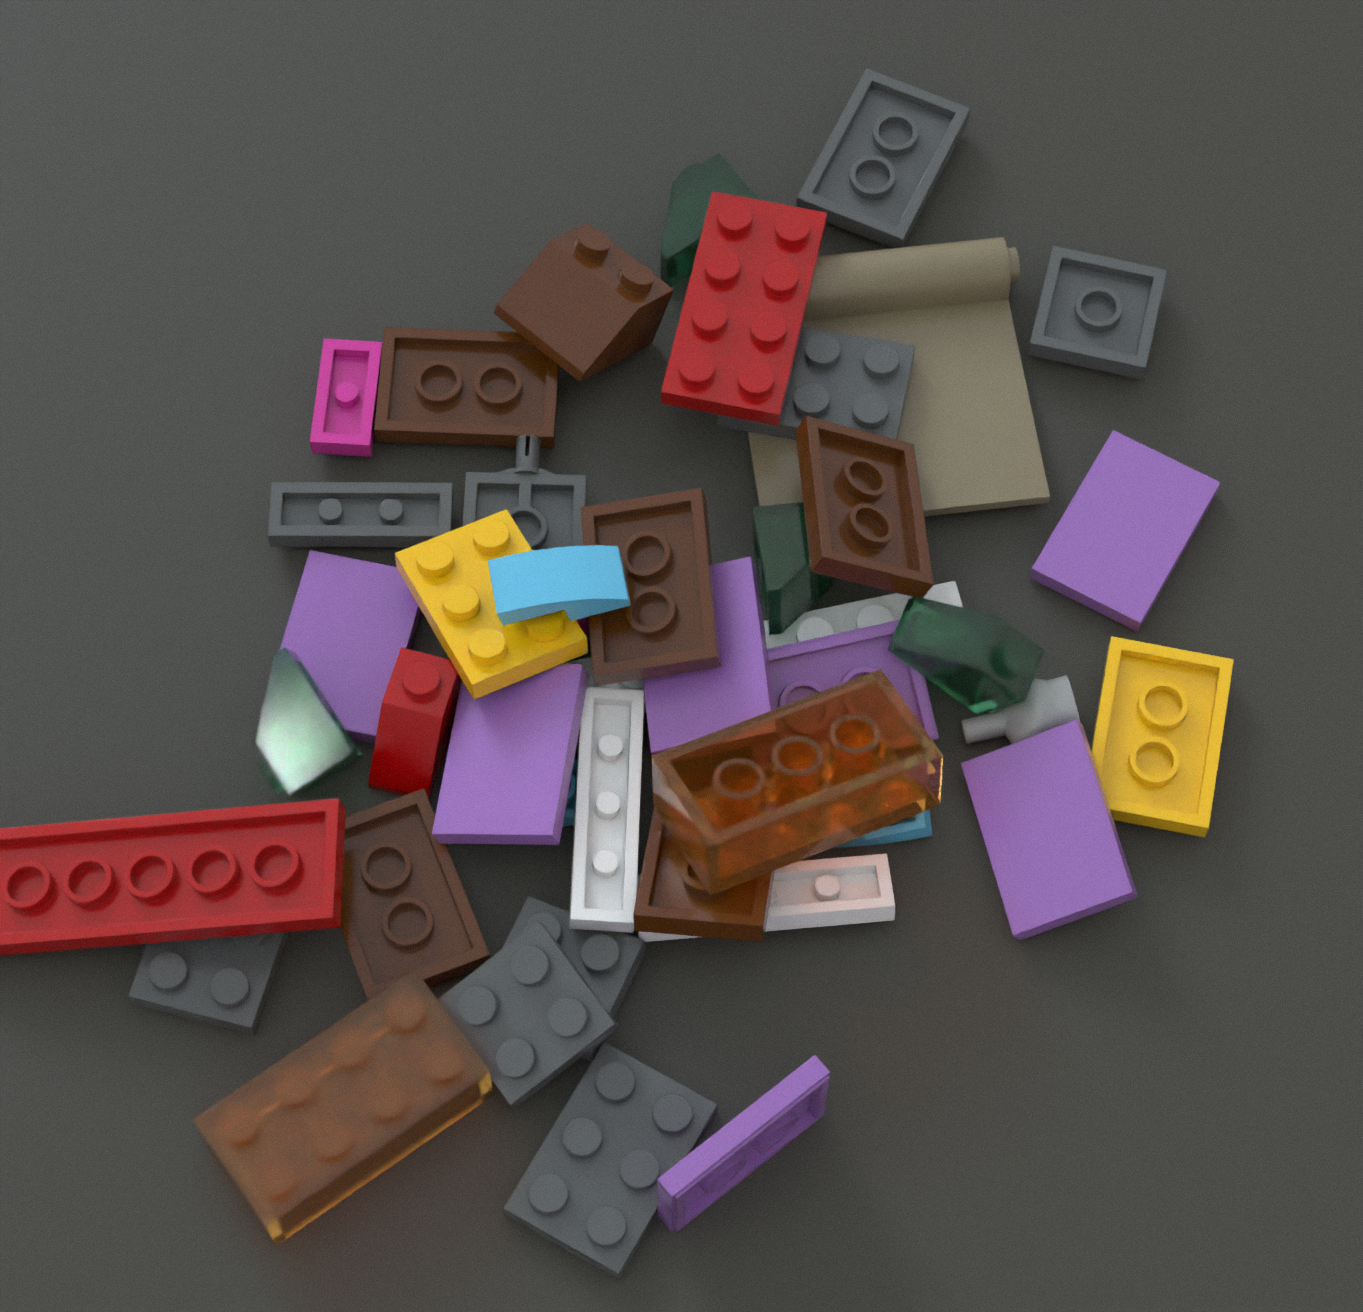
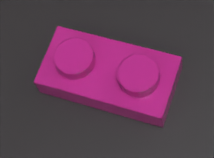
(346, 398)

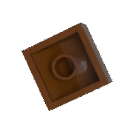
(586, 302)

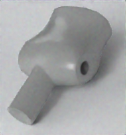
(1045, 707)

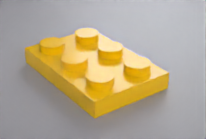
(457, 598)
(1160, 734)

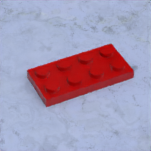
(744, 308)

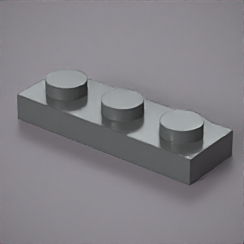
(358, 513)

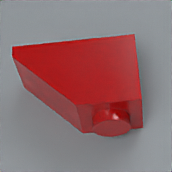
(414, 723)

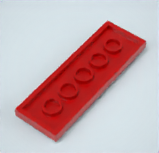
(172, 877)

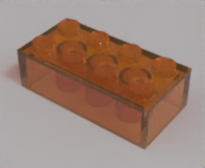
(796, 781)
(345, 1107)

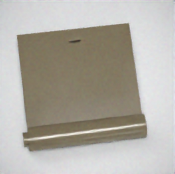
(967, 379)

